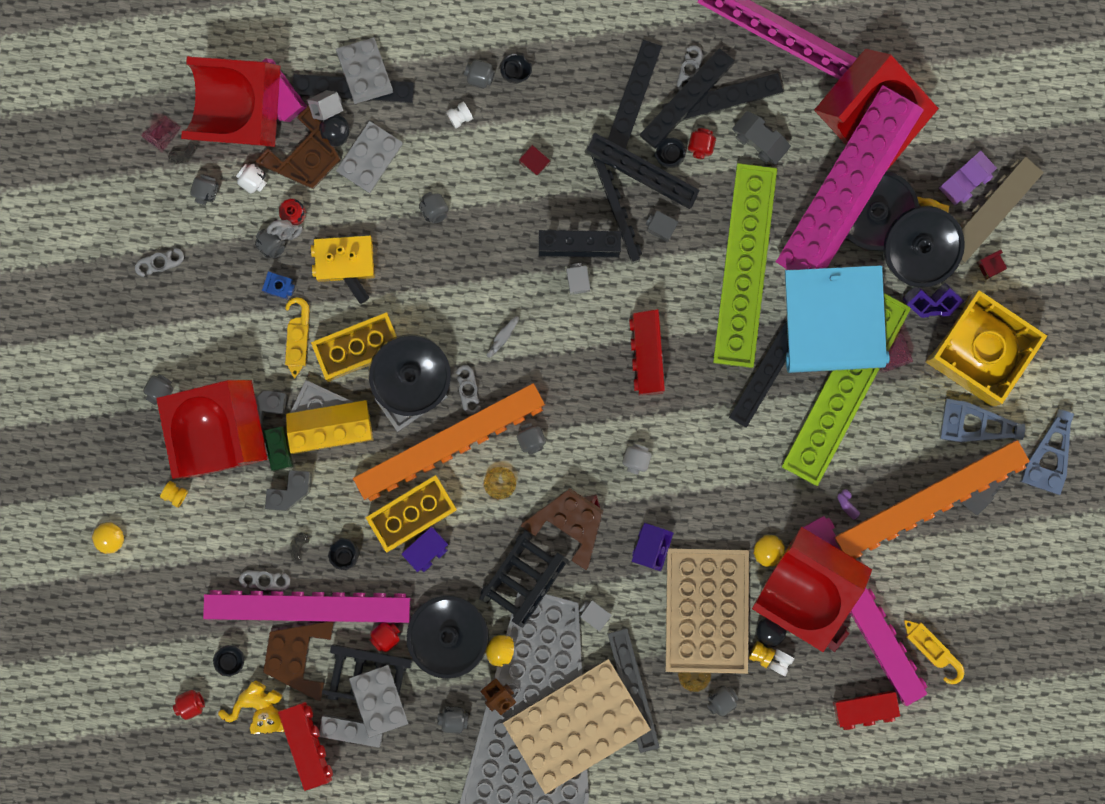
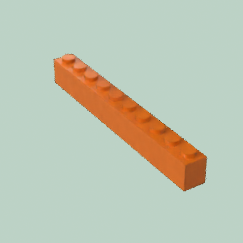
(448, 442)
(932, 499)

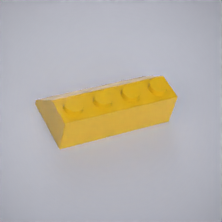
(329, 427)

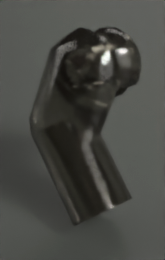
(184, 156)
(296, 544)

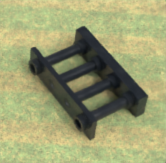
(579, 244)
(543, 580)
(360, 657)

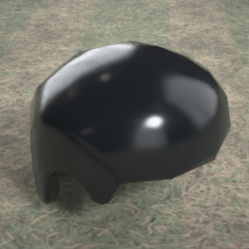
(515, 68)
(335, 130)
(670, 152)
(343, 554)
(769, 633)
(228, 660)

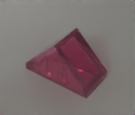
(161, 133)
(898, 354)

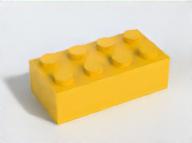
(352, 347)
(411, 514)

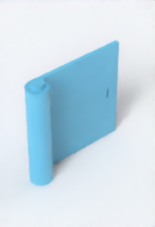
(835, 320)

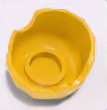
(108, 537)
(769, 550)
(500, 650)

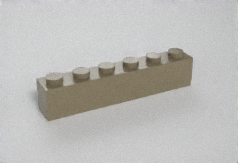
(998, 204)

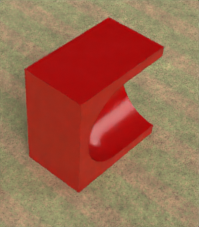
(857, 88)
(234, 101)
(211, 428)
(812, 589)

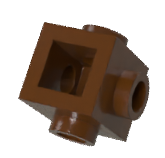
(498, 696)

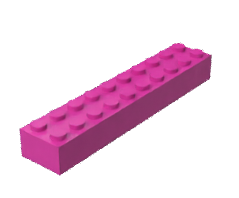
(851, 182)

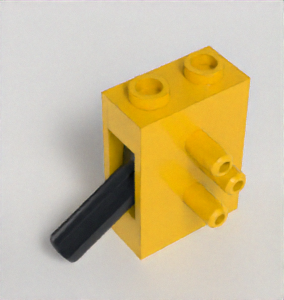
(344, 260)

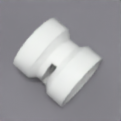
(459, 115)
(781, 662)

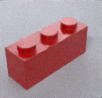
(866, 710)

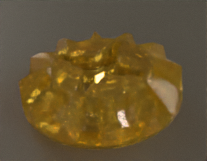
(507, 476)
(694, 685)

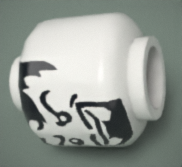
(251, 178)

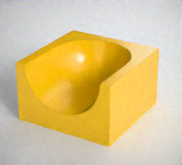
(987, 349)

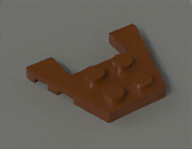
(309, 161)
(574, 517)
(288, 655)

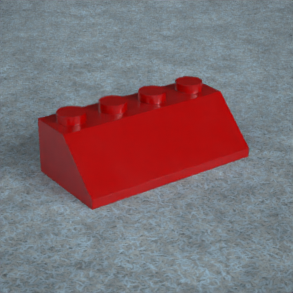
(648, 353)
(305, 745)

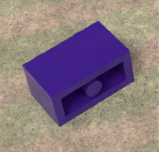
(652, 547)
(425, 549)

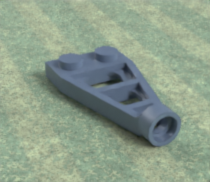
(954, 418)
(1043, 478)

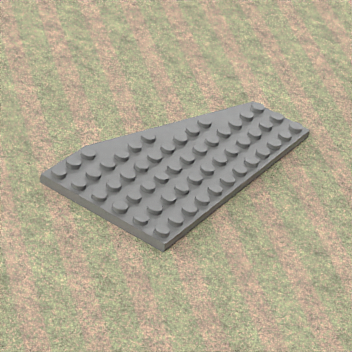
(542, 661)

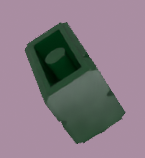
(278, 449)

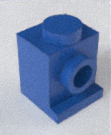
(270, 283)

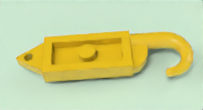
(297, 338)
(933, 649)

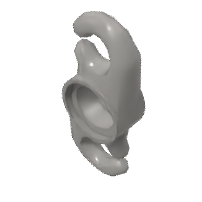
(696, 62)
(284, 229)
(149, 261)
(502, 336)
(464, 381)
(273, 580)

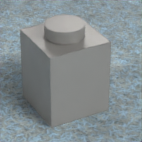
(325, 105)
(578, 279)
(594, 615)

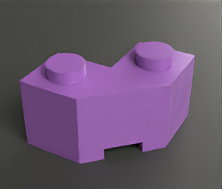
(967, 178)

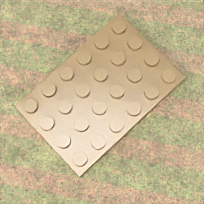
(707, 611)
(576, 726)

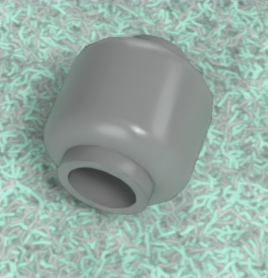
(637, 458)

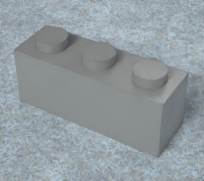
(347, 730)

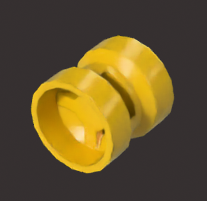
(173, 494)
(761, 654)

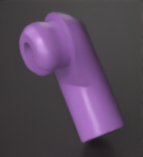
(843, 498)

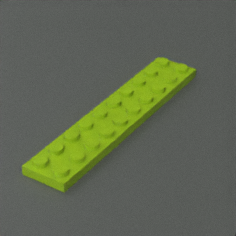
(745, 265)
(837, 407)

